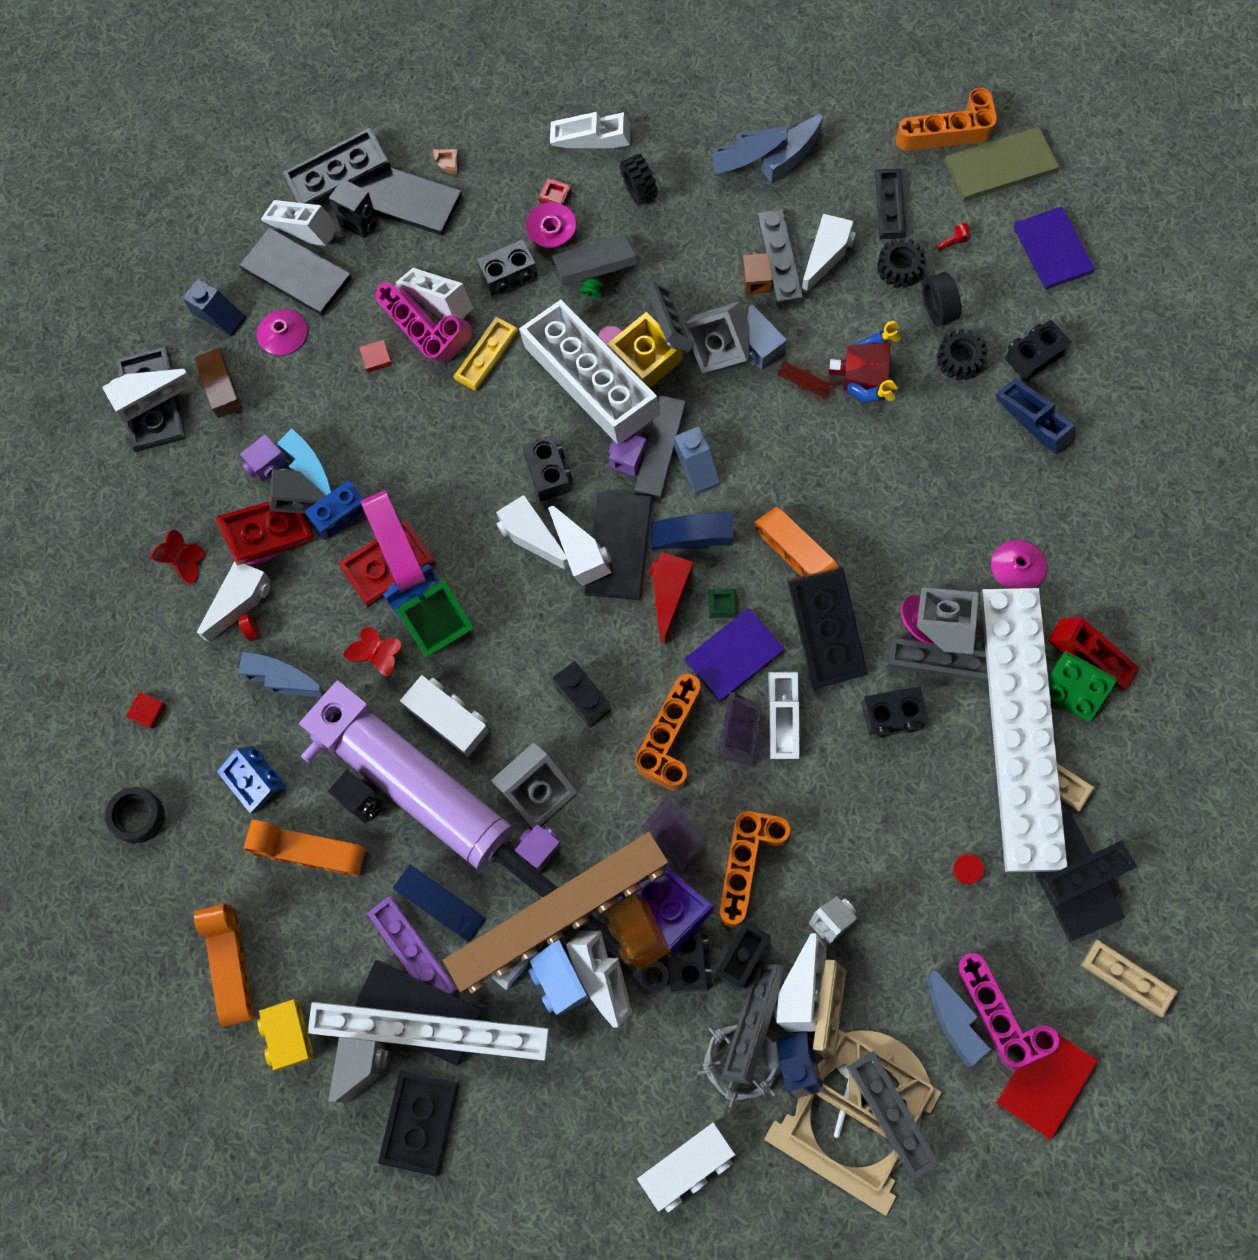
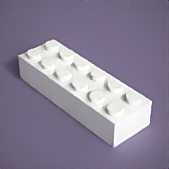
(590, 372)

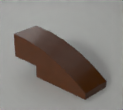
(218, 383)

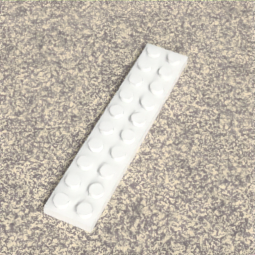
(1023, 731)

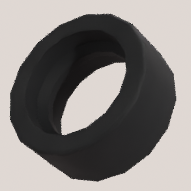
(941, 298)
(119, 801)

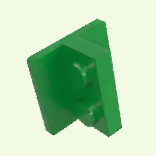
(1079, 686)

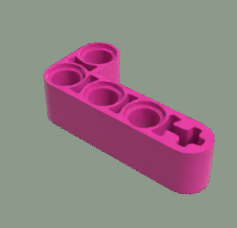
(417, 319)
(393, 541)
(1000, 1009)

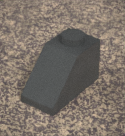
(292, 492)

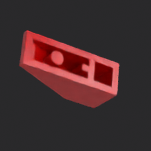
(670, 582)
(1088, 644)

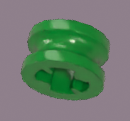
(591, 288)

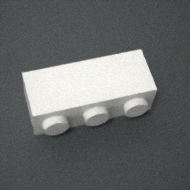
(445, 715)
(686, 1168)

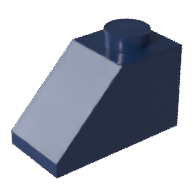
(213, 307)
(799, 1065)

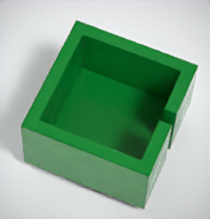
(434, 618)

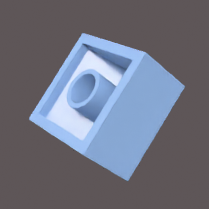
(558, 978)

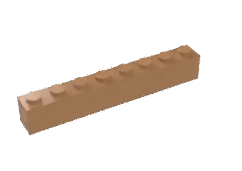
(555, 913)

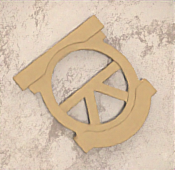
(795, 1135)

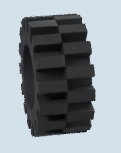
(638, 179)
(905, 250)
(966, 341)

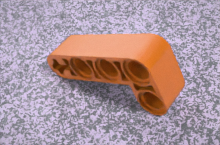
(950, 128)
(793, 543)
(673, 729)
(305, 849)
(745, 869)
(226, 963)

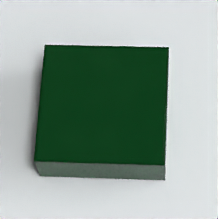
(722, 603)

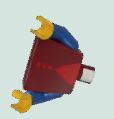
(868, 366)

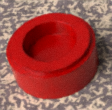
(249, 627)
(968, 869)

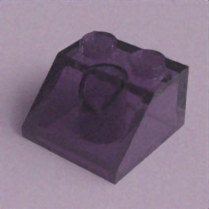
(740, 731)
(675, 836)

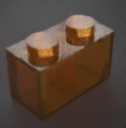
(637, 932)

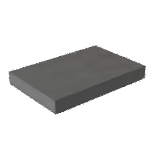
(594, 260)

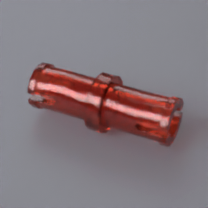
(804, 379)

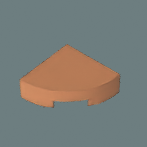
(447, 159)

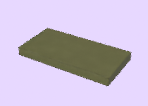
(1001, 164)

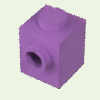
(628, 454)
(262, 458)
(538, 846)

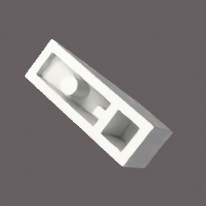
(302, 220)
(828, 249)
(436, 293)
(142, 391)
(529, 531)
(582, 551)
(236, 597)
(833, 919)
(802, 988)

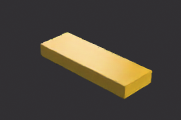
(485, 354)

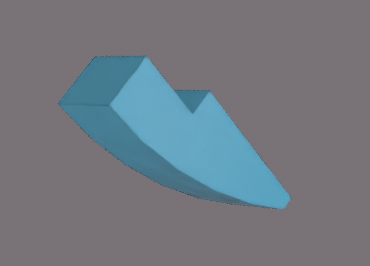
(304, 460)

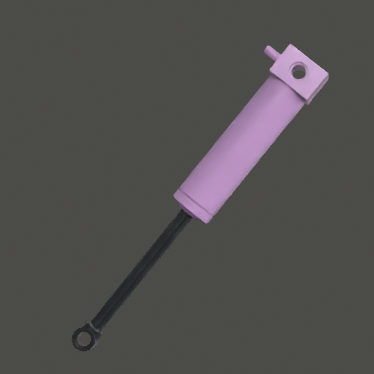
(430, 795)

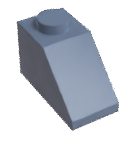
(764, 339)
(696, 460)

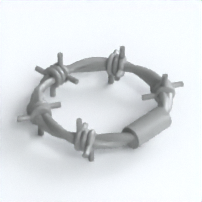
(731, 1094)

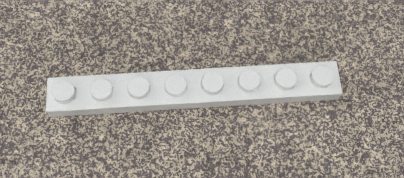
(429, 1030)

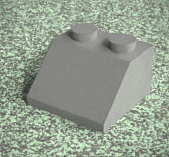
(720, 337)
(949, 618)
(534, 785)
(356, 1067)

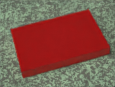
(261, 532)
(369, 569)
(1047, 1088)

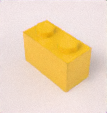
(285, 1035)

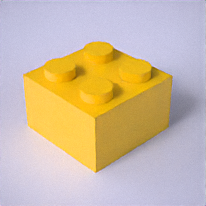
(645, 350)

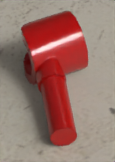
(961, 236)

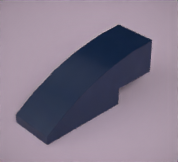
(1037, 415)
(693, 531)
(438, 902)

